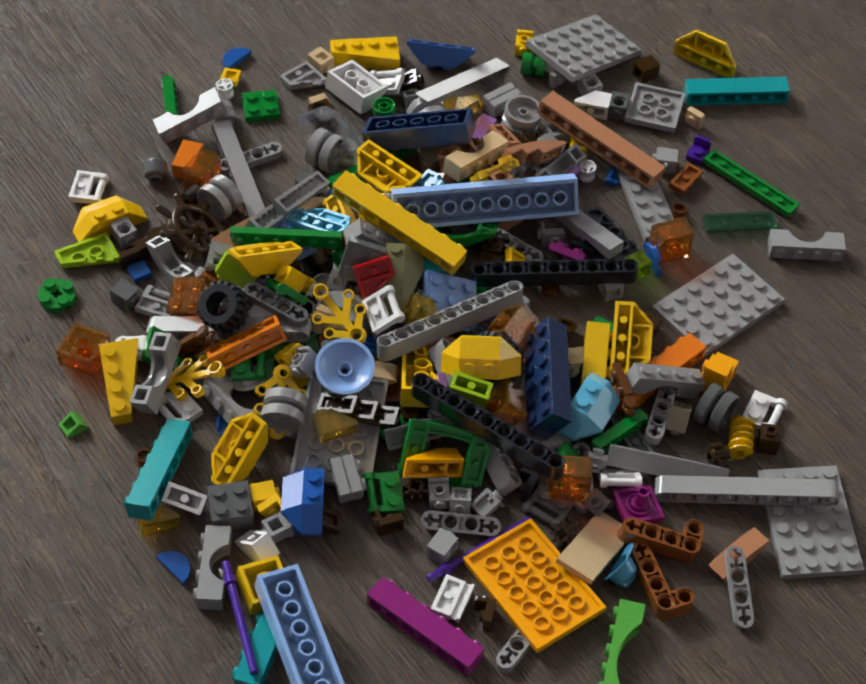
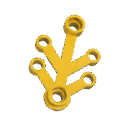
(505, 165)
(341, 317)
(215, 370)
(282, 382)

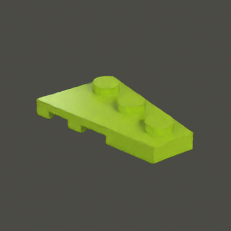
(88, 252)

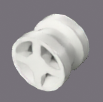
(225, 88)
(587, 171)

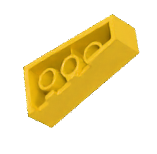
(369, 53)
(596, 350)
(412, 364)
(120, 375)

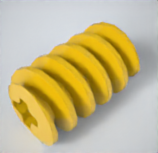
(741, 437)

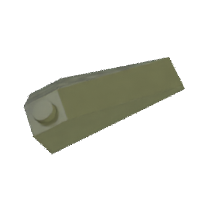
(408, 270)

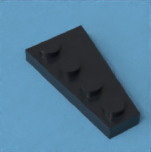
(603, 219)

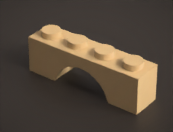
(462, 164)

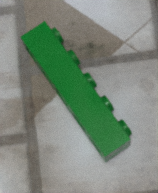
(168, 93)
(620, 430)

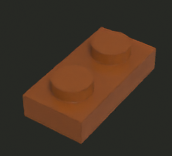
(685, 179)

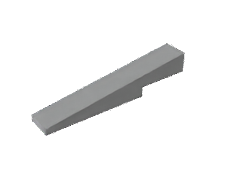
(289, 202)
(594, 233)
(659, 464)

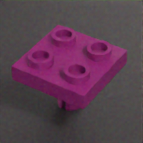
(565, 252)
(638, 503)

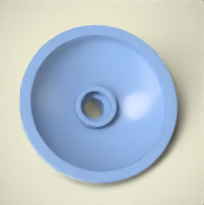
(347, 355)

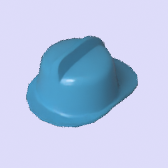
(623, 569)

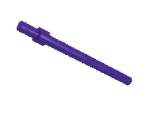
(447, 568)
(230, 582)

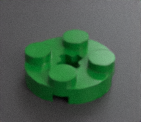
(56, 286)

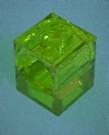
(644, 263)

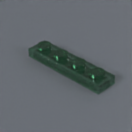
(739, 221)

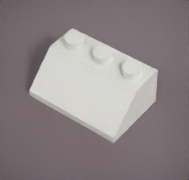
(355, 86)

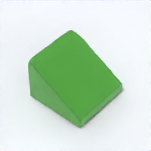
(73, 424)

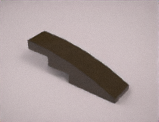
(140, 250)
(362, 410)

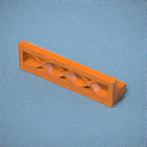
(247, 343)

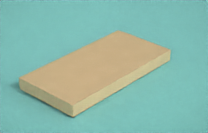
(592, 548)

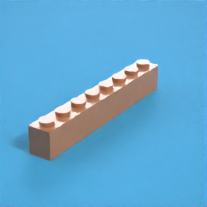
(601, 140)

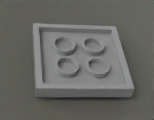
(654, 107)

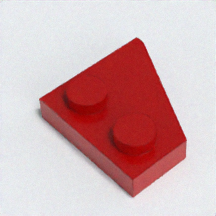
(373, 275)

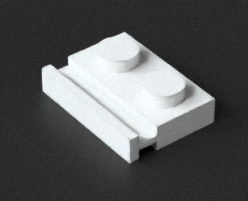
(452, 598)

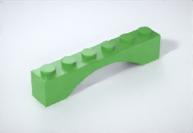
(627, 625)

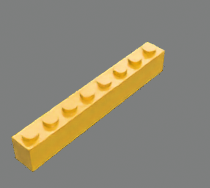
(399, 222)

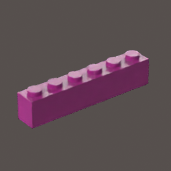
(425, 626)

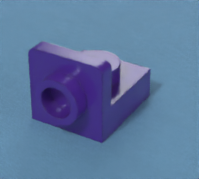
(699, 150)

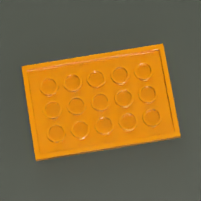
(531, 587)

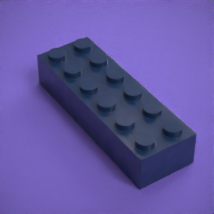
(421, 129)
(547, 379)

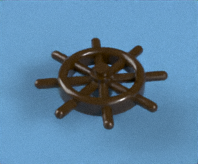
(194, 231)

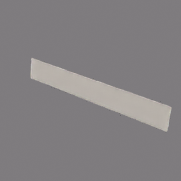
(461, 79)

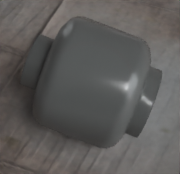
(155, 169)

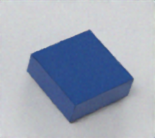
(139, 271)

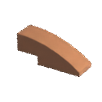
(751, 543)

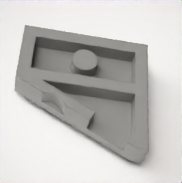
(302, 77)

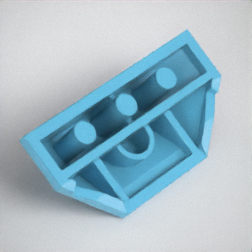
(318, 220)
(591, 408)

